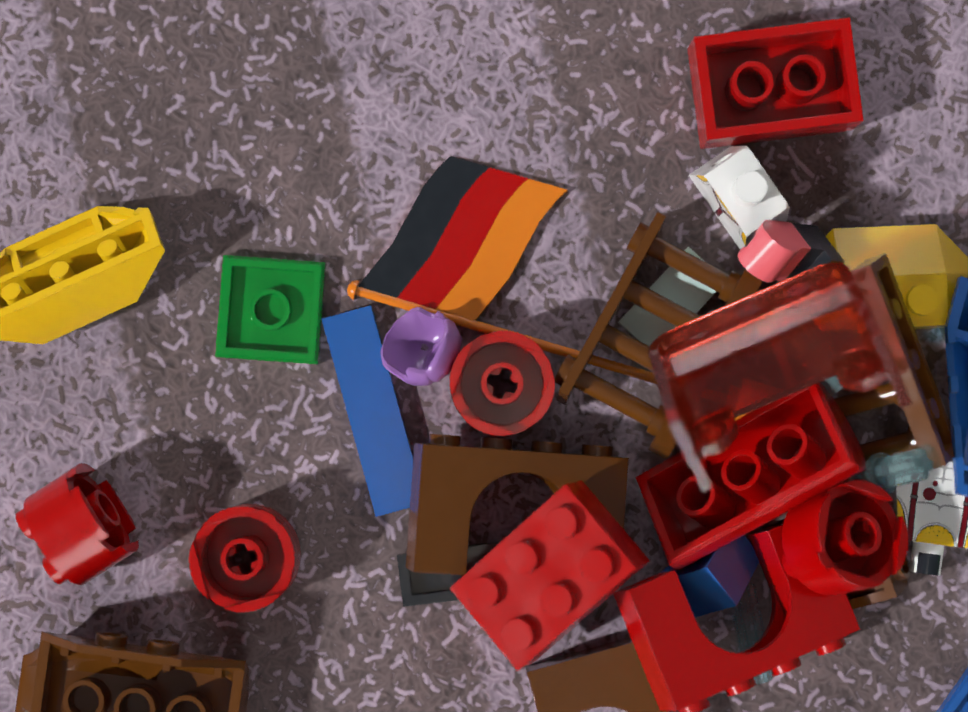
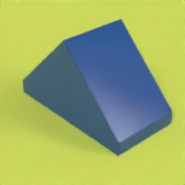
(719, 577)

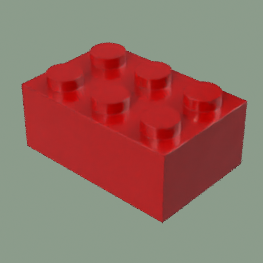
(775, 83)
(549, 574)

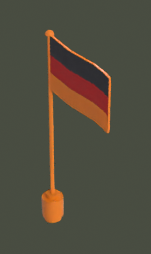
(465, 246)

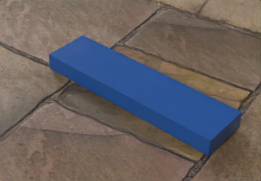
(371, 408)

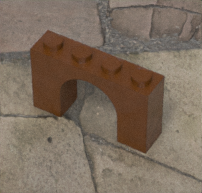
(452, 476)
(593, 679)

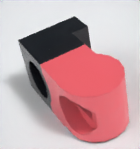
(786, 250)

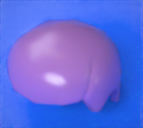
(402, 347)

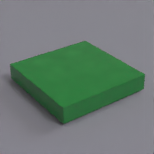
(270, 309)

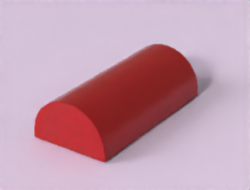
(774, 464)

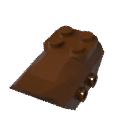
(123, 677)

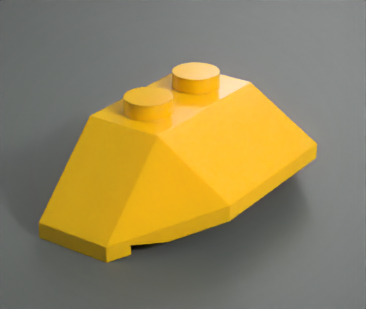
(921, 260)
(76, 272)

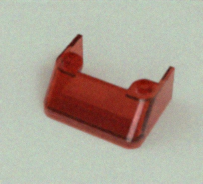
(765, 351)

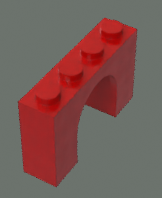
(689, 668)

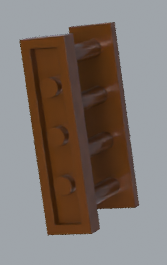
(644, 243)
(926, 416)

